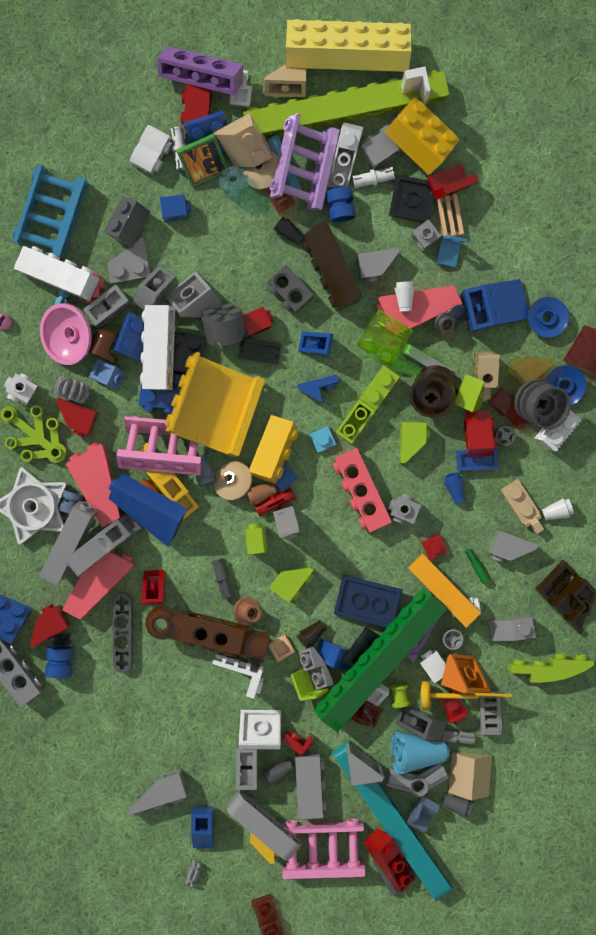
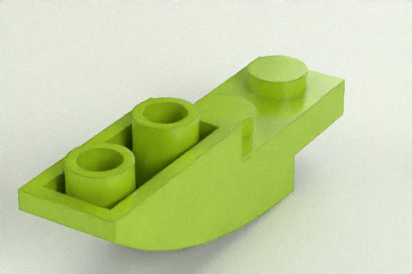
(367, 404)
(558, 668)

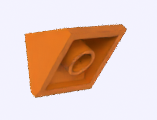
(464, 675)

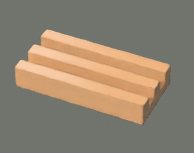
(447, 199)

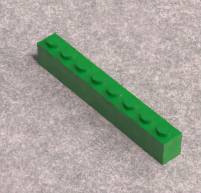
(380, 660)

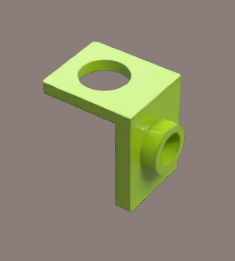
(304, 686)

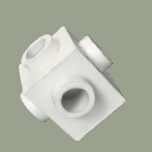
(15, 395)

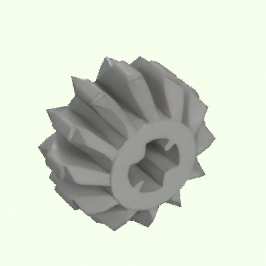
(72, 389)

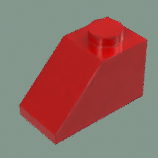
(77, 417)
(49, 624)

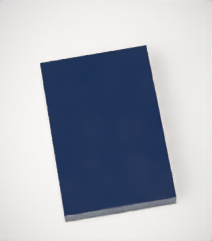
(367, 601)

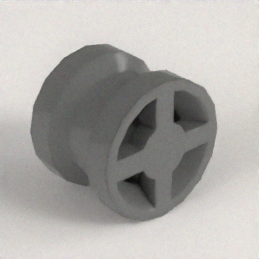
(507, 434)

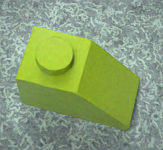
(412, 438)

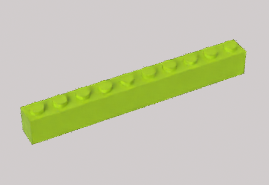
(347, 105)

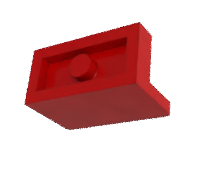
(450, 181)

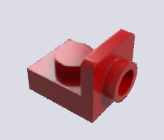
(453, 709)
(294, 741)

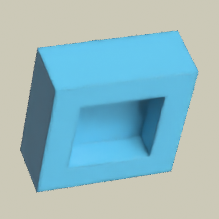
(322, 439)

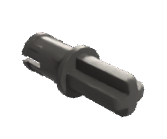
(222, 578)

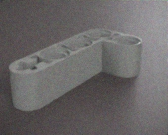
(262, 825)

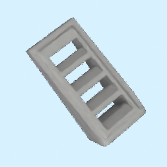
(497, 730)

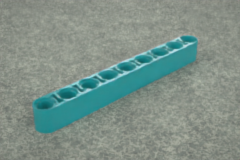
(397, 827)

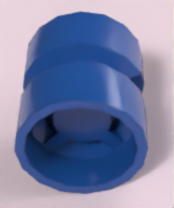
(341, 206)
(59, 662)

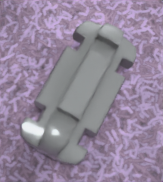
(193, 873)

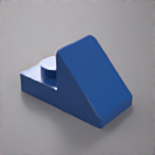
(313, 387)

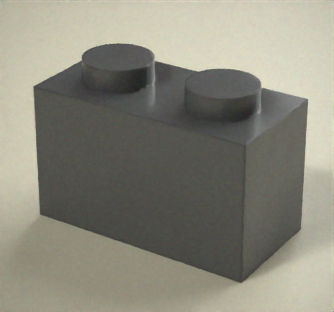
(127, 221)

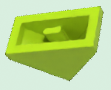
(470, 394)

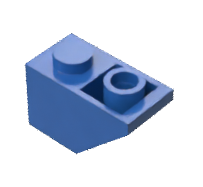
(202, 827)

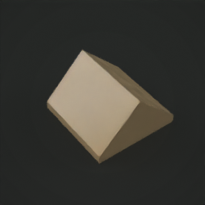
(470, 775)

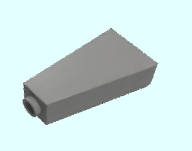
(69, 540)

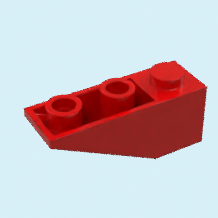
(389, 858)

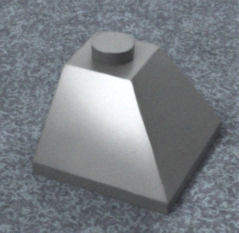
(193, 297)

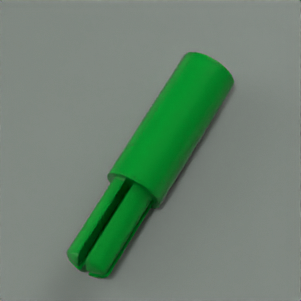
(477, 566)

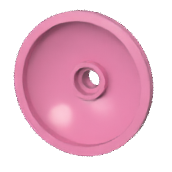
(65, 334)

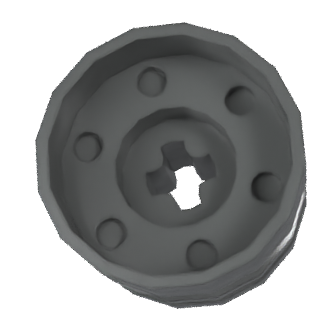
(542, 404)

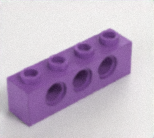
(200, 70)

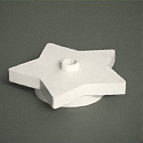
(18, 505)

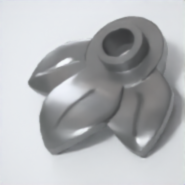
(450, 321)

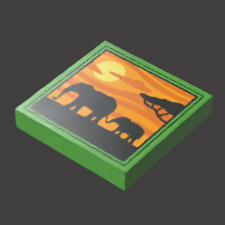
(202, 160)

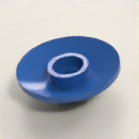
(558, 317)
(574, 376)

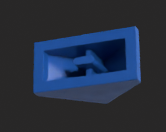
(316, 343)
(333, 654)

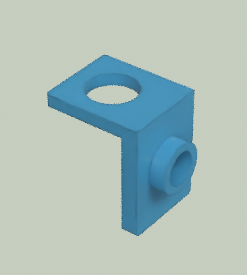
(449, 250)

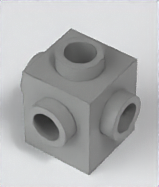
(411, 512)

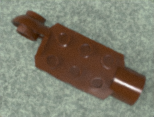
(185, 627)

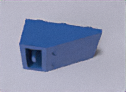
(494, 305)

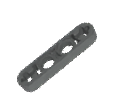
(122, 632)

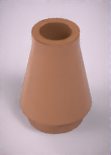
(260, 493)

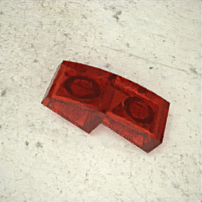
(504, 404)
(267, 916)

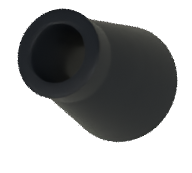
(288, 230)

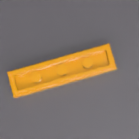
(444, 590)

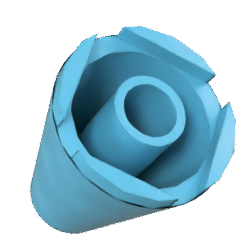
(416, 753)

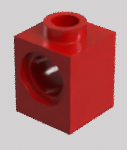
(258, 321)

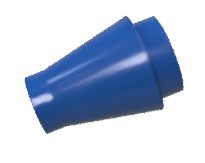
(455, 487)

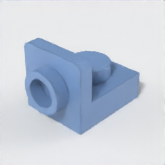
(107, 374)

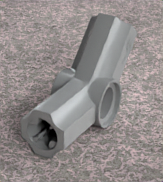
(430, 777)

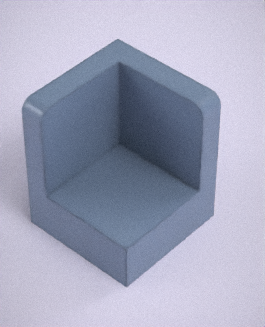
(422, 813)

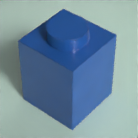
(175, 208)

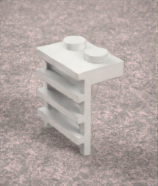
(251, 670)

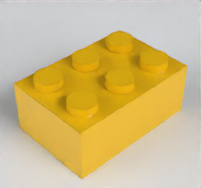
(422, 135)

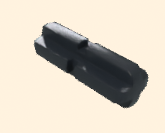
(57, 641)

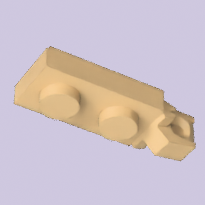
(522, 505)

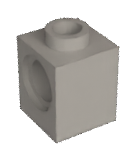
(425, 235)

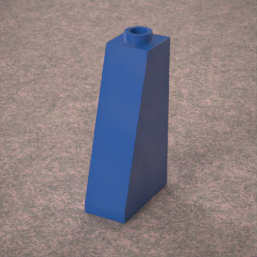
(147, 507)

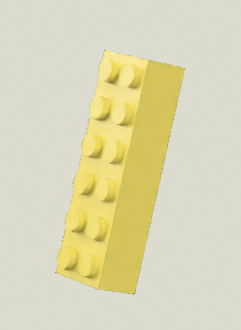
(348, 45)

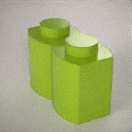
(256, 538)

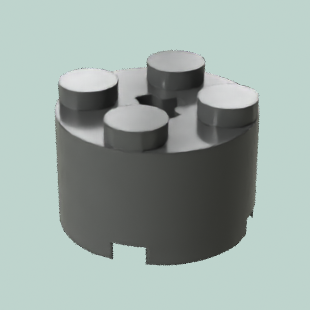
(224, 325)

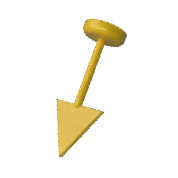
(427, 695)

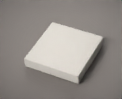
(260, 729)

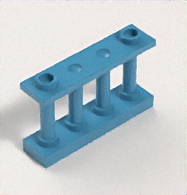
(71, 208)

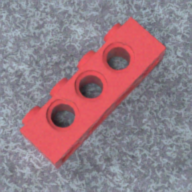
(380, 516)

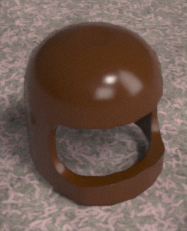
(102, 342)

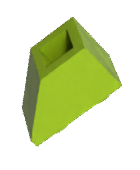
(289, 582)

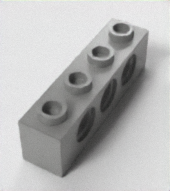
(9, 677)

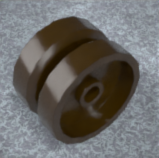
(434, 391)

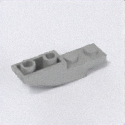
(102, 544)

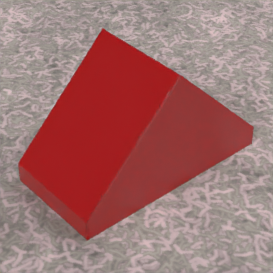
(153, 587)

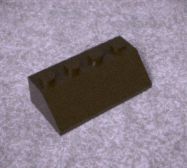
(332, 266)

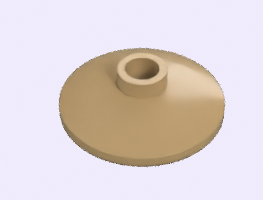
(263, 177)
(240, 481)

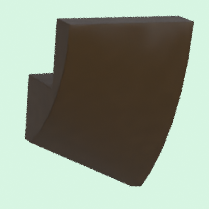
(568, 597)

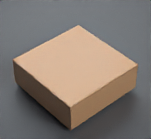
(281, 648)

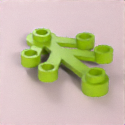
(36, 436)

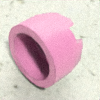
(6, 323)

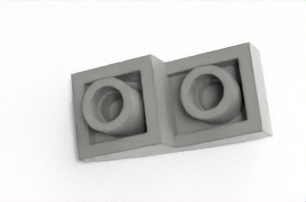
(313, 661)

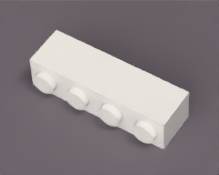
(57, 273)
(158, 347)

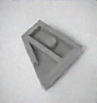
(130, 264)

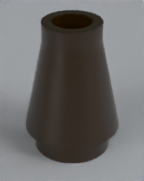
(311, 634)

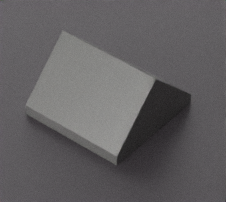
(362, 768)

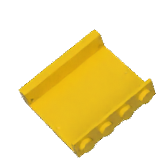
(214, 405)

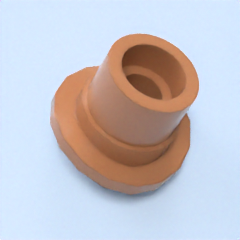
(247, 611)

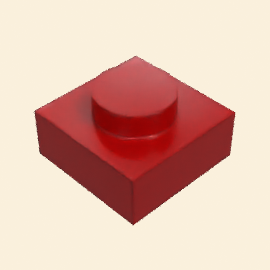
(434, 547)

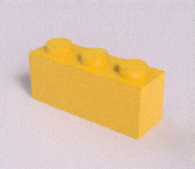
(274, 449)

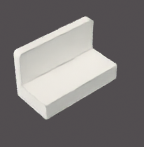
(416, 80)

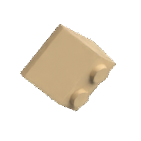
(244, 142)

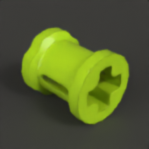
(399, 695)

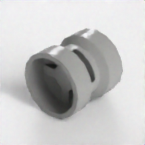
(455, 639)

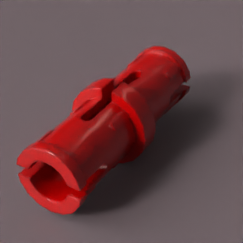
(275, 502)

